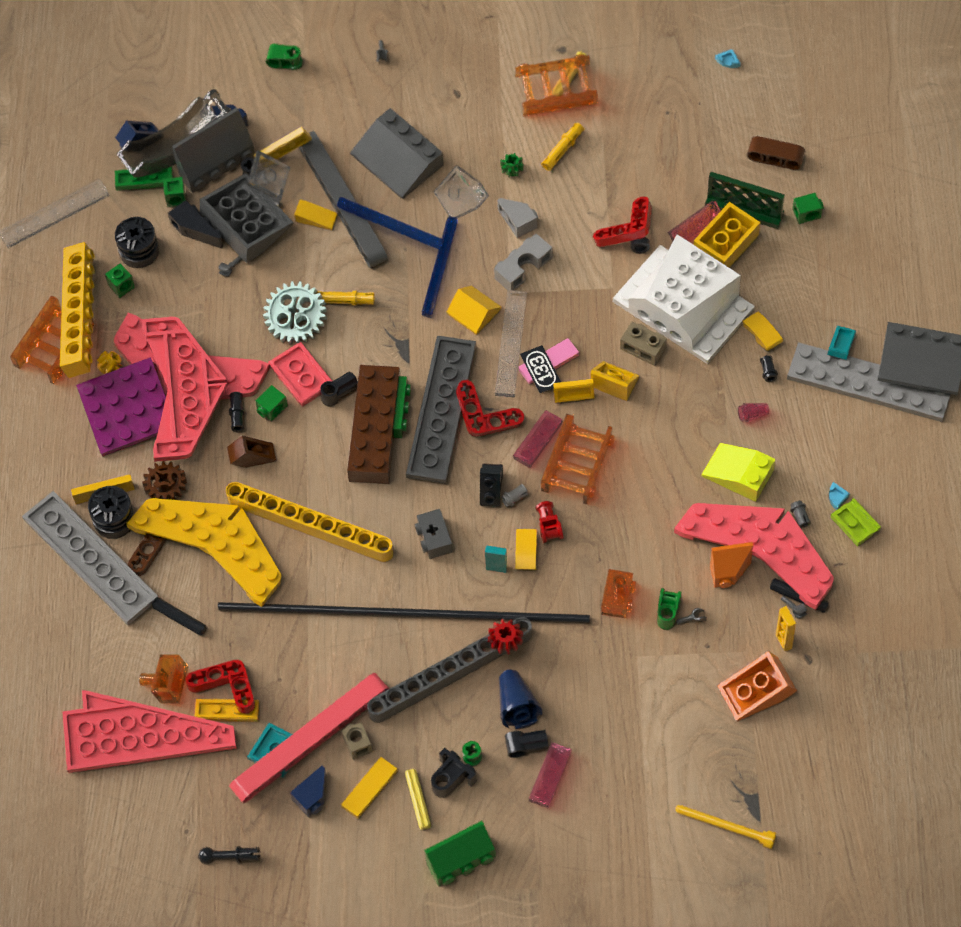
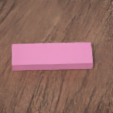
(558, 355)

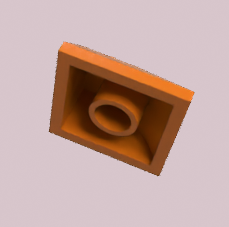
(730, 563)

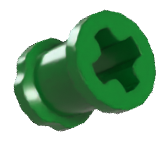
(468, 749)

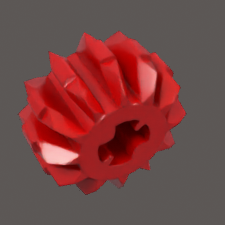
(510, 641)

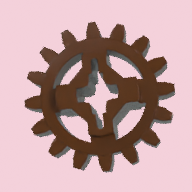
(162, 475)

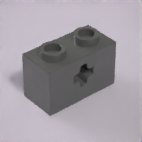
(440, 542)

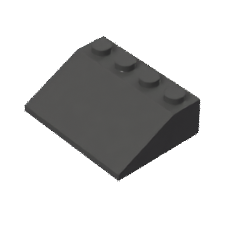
(213, 150)
(397, 154)
(245, 217)
(921, 358)

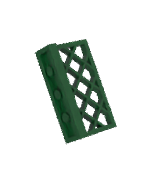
(768, 214)

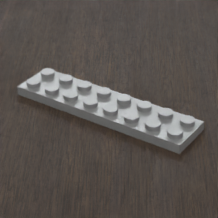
(860, 380)
(90, 557)

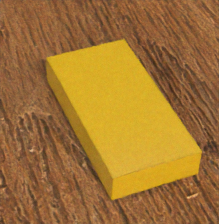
(573, 390)

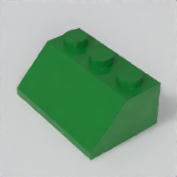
(460, 854)

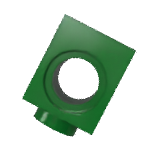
(174, 191)
(807, 208)
(119, 280)
(271, 403)

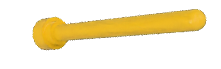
(765, 838)

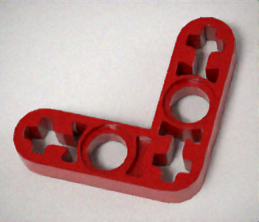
(630, 231)
(484, 420)
(233, 678)

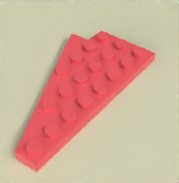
(127, 732)

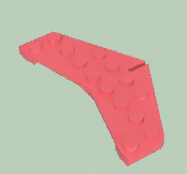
(241, 374)
(192, 385)
(778, 545)

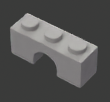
(533, 251)

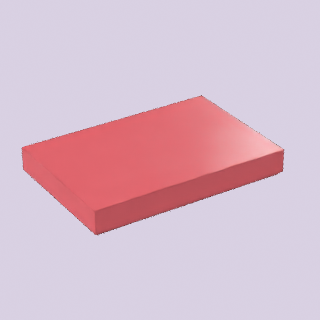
(299, 373)

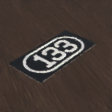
(540, 368)

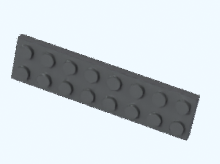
(440, 410)

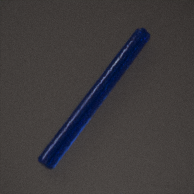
(390, 223)
(439, 267)

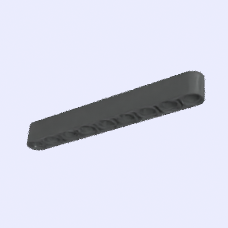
(335, 187)
(443, 677)

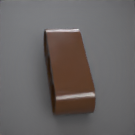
(776, 153)

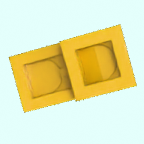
(763, 331)
(526, 549)

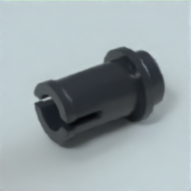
(769, 371)

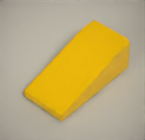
(314, 215)

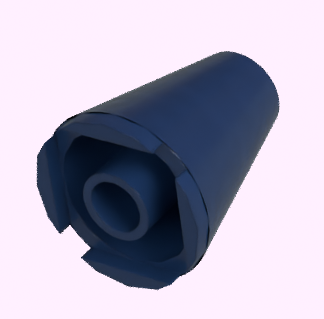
(517, 701)

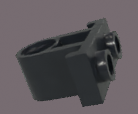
(490, 484)
(453, 772)

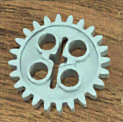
(312, 314)

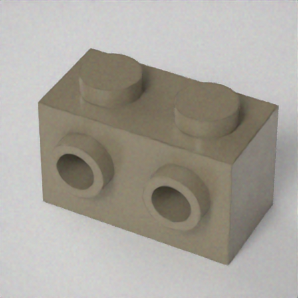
(643, 343)

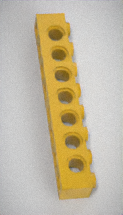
(77, 310)

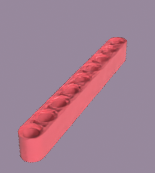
(307, 738)

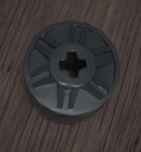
(137, 242)
(110, 511)

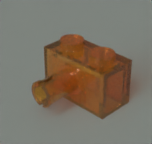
(617, 593)
(168, 679)

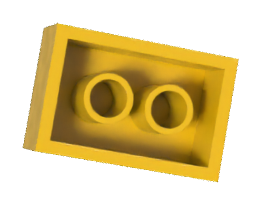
(728, 234)

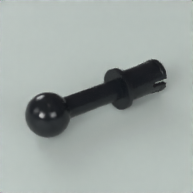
(208, 855)

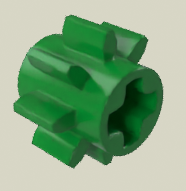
(512, 165)

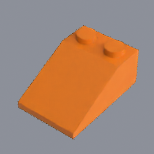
(757, 686)

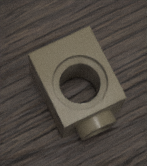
(358, 748)

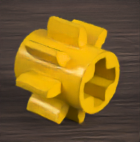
(109, 362)

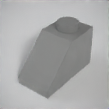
(518, 216)

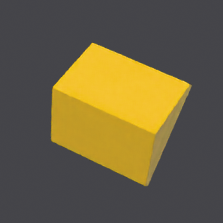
(472, 309)
(614, 380)

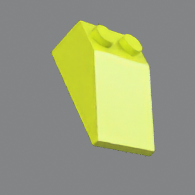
(740, 470)

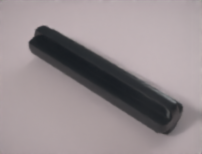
(784, 589)
(179, 616)

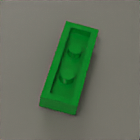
(126, 181)
(402, 407)

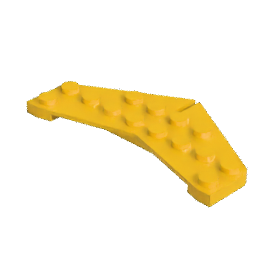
(210, 528)

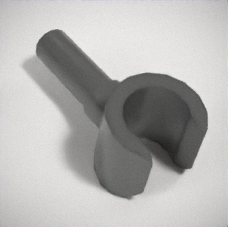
(381, 52)
(227, 269)
(798, 611)
(694, 616)

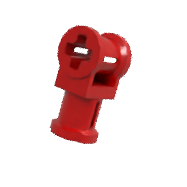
(549, 524)

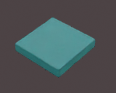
(269, 739)

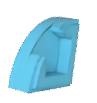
(728, 59)
(837, 496)

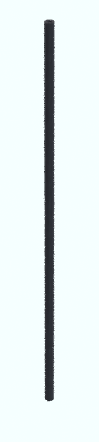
(402, 612)

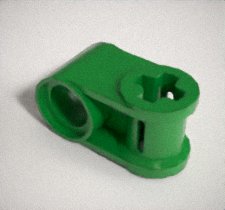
(281, 56)
(668, 605)

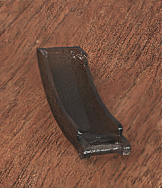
(156, 151)

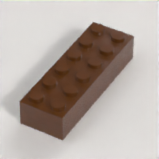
(373, 425)

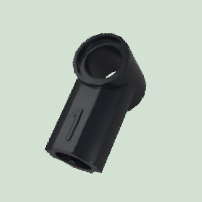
(338, 387)
(520, 743)

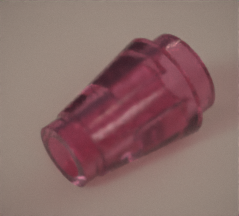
(751, 411)

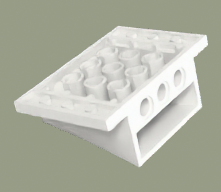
(686, 298)

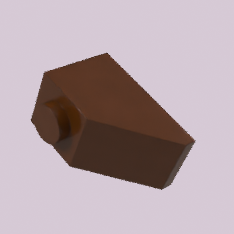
(250, 452)

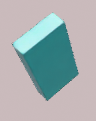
(841, 342)
(496, 559)

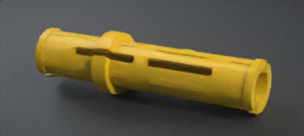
(567, 140)
(348, 297)

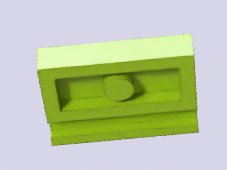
(855, 522)

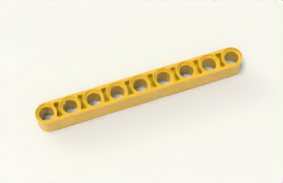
(316, 528)

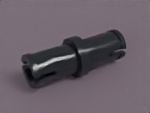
(236, 411)

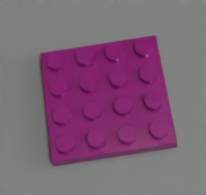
(124, 406)

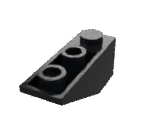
(191, 224)

